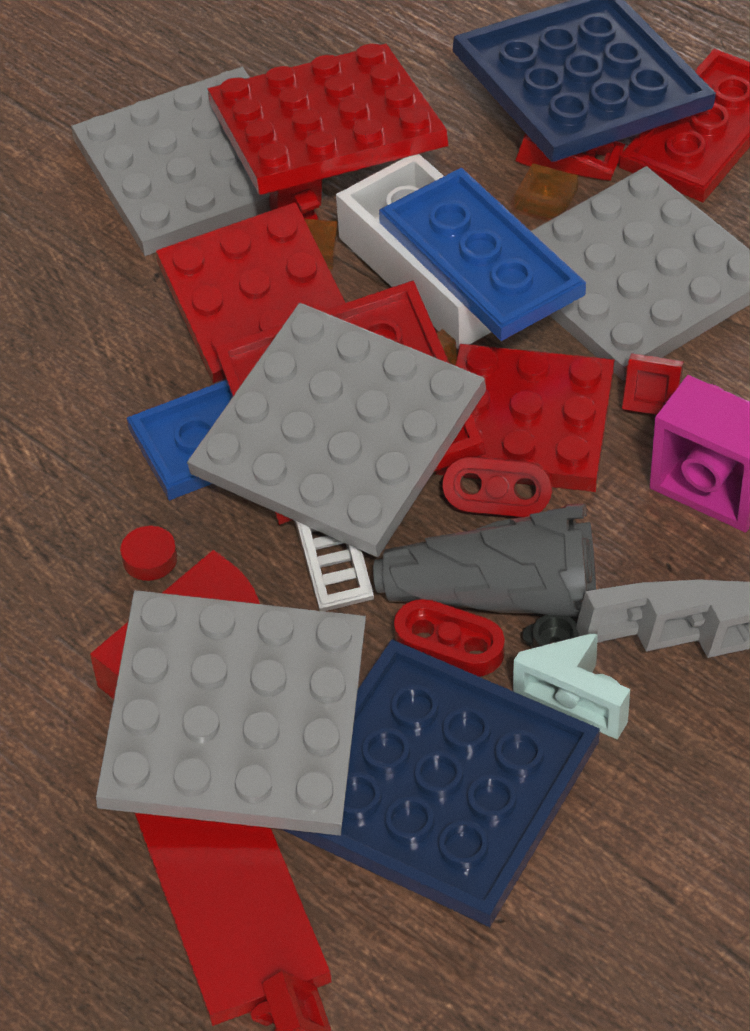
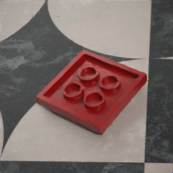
(246, 279)
(542, 410)

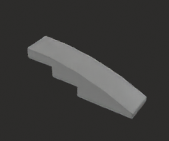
(671, 614)

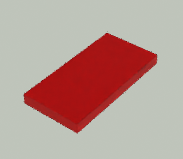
(703, 147)
(232, 909)

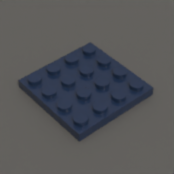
(582, 74)
(452, 781)

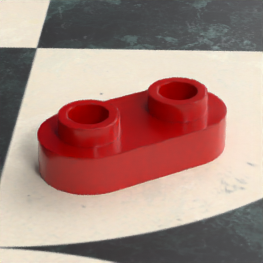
(498, 487)
(452, 635)

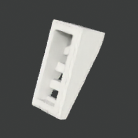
(314, 564)

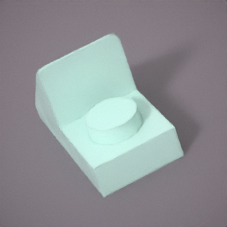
(564, 680)

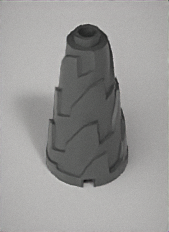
(502, 567)

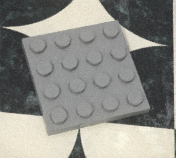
(170, 166)
(649, 267)
(338, 428)
(233, 713)

